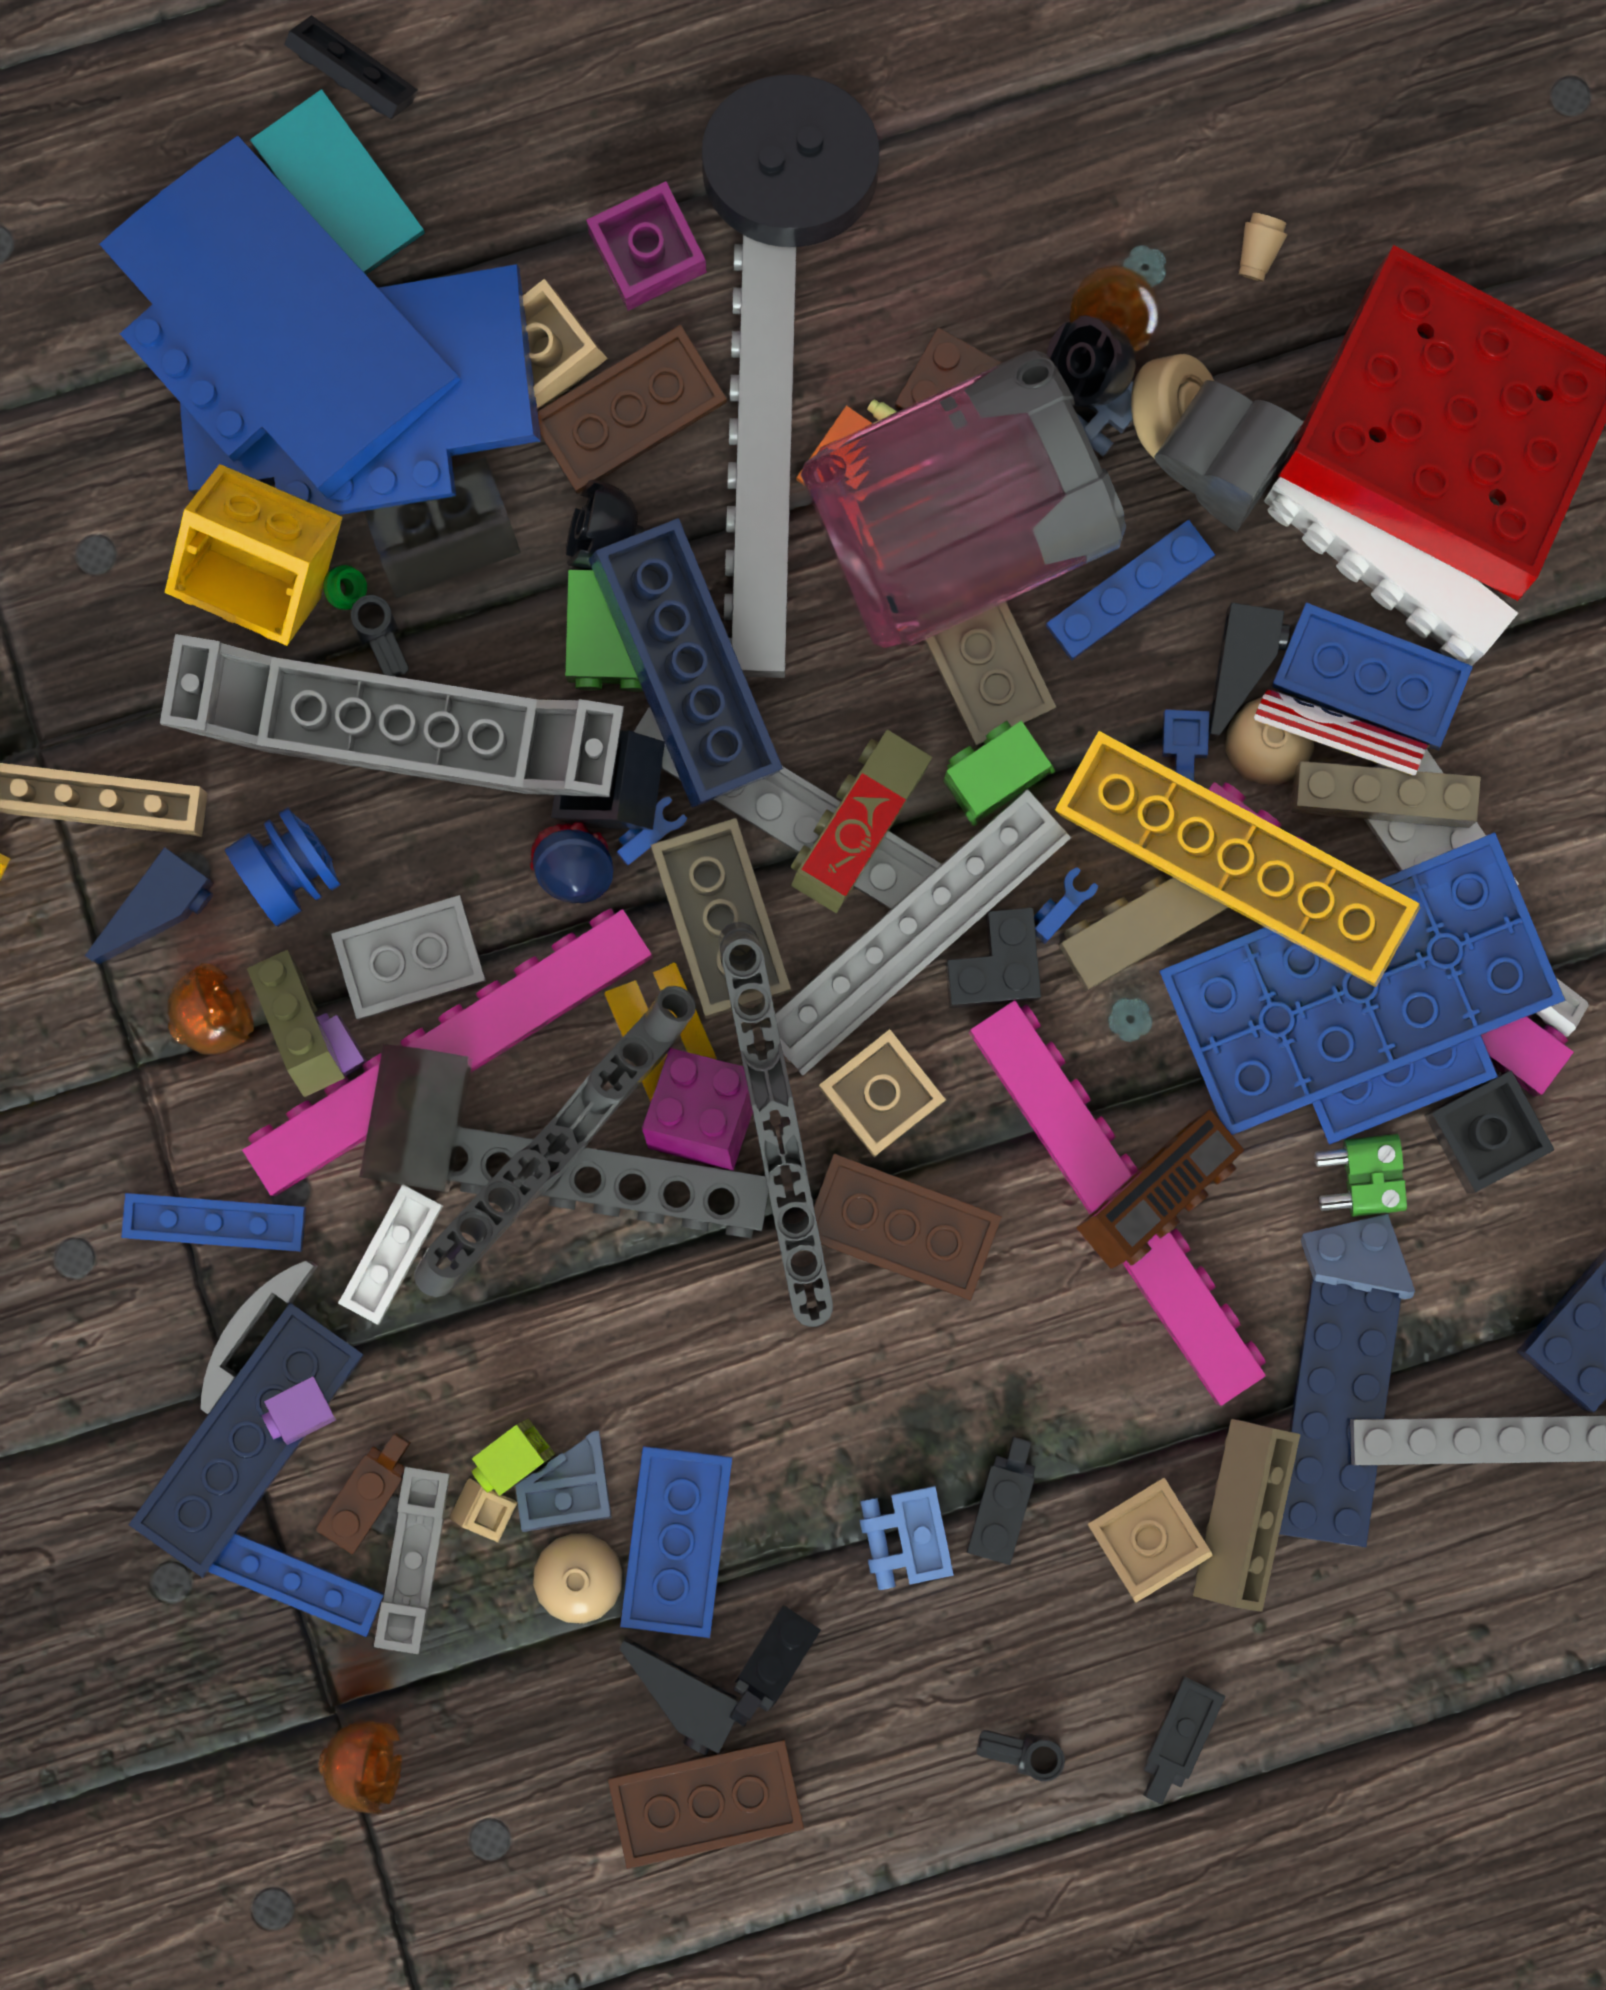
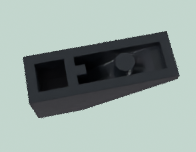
(1247, 649)
(689, 1701)

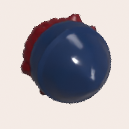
(572, 863)

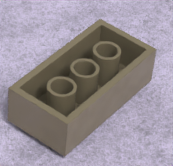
(707, 889)

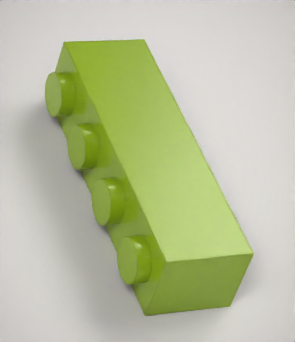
(511, 1458)

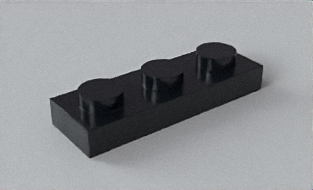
(351, 67)

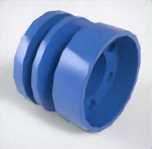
(283, 866)

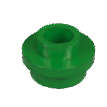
(354, 582)

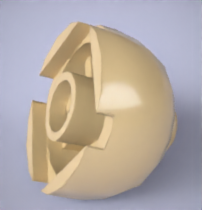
(1262, 751)
(578, 1578)

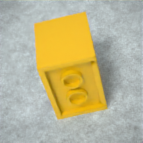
(252, 554)

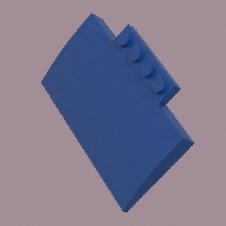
(270, 322)
(481, 333)
(1297, 1031)

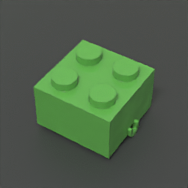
(996, 771)

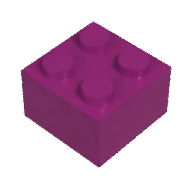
(646, 246)
(699, 1110)

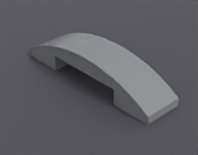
(284, 1285)
(412, 1560)

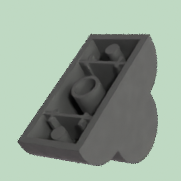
(1228, 450)

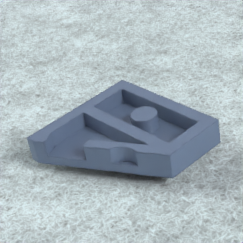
(1359, 1255)
(567, 1489)

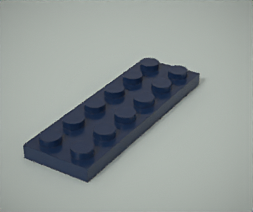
(1339, 1379)
(232, 1452)

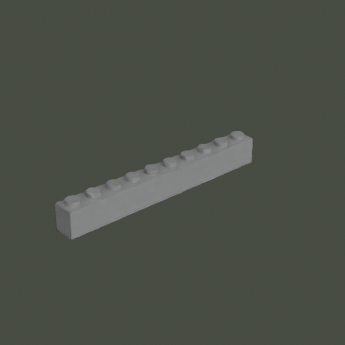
(763, 456)

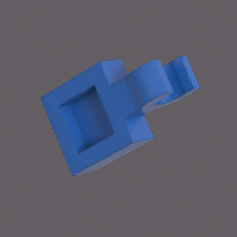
(1185, 738)
(638, 841)
(1054, 915)

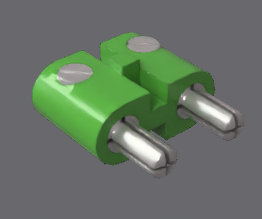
(1373, 1176)

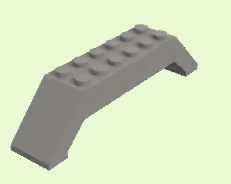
(391, 722)

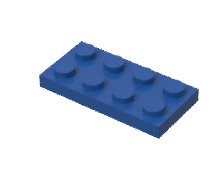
(1372, 676)
(676, 1541)

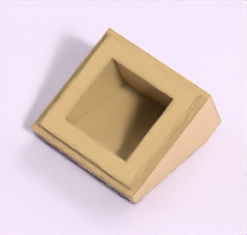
(482, 1511)

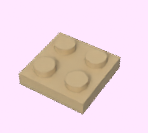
(1150, 1540)

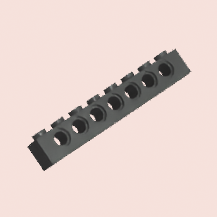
(748, 1189)

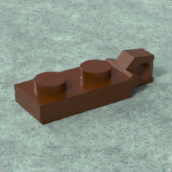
(365, 1495)

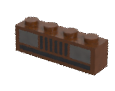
(1160, 1190)

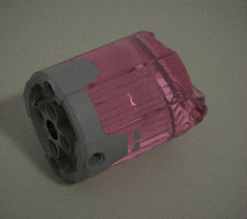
(963, 501)

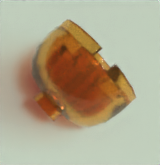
(1121, 298)
(206, 1013)
(361, 1766)

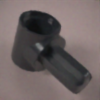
(381, 638)
(1019, 1752)

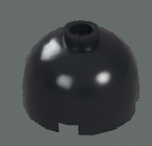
(1093, 360)
(601, 522)

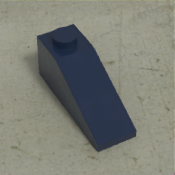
(158, 902)

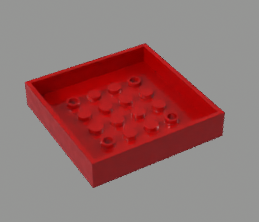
(1453, 423)

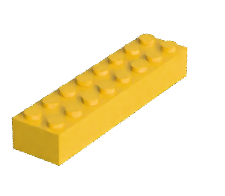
(1238, 859)

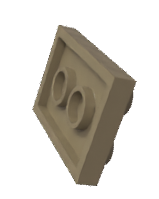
(990, 672)

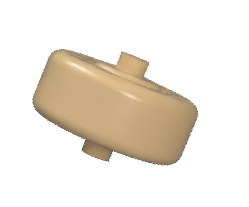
(1163, 394)

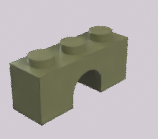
(294, 1023)

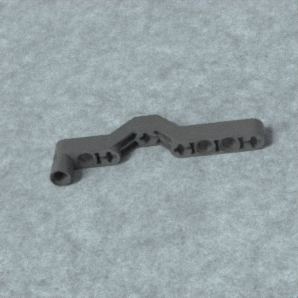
(771, 1091)
(563, 1137)

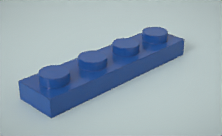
(1130, 590)
(213, 1222)
(299, 1584)

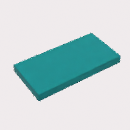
(337, 182)

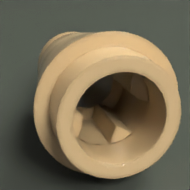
(1260, 245)

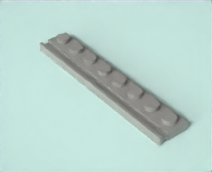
(791, 809)
(917, 930)

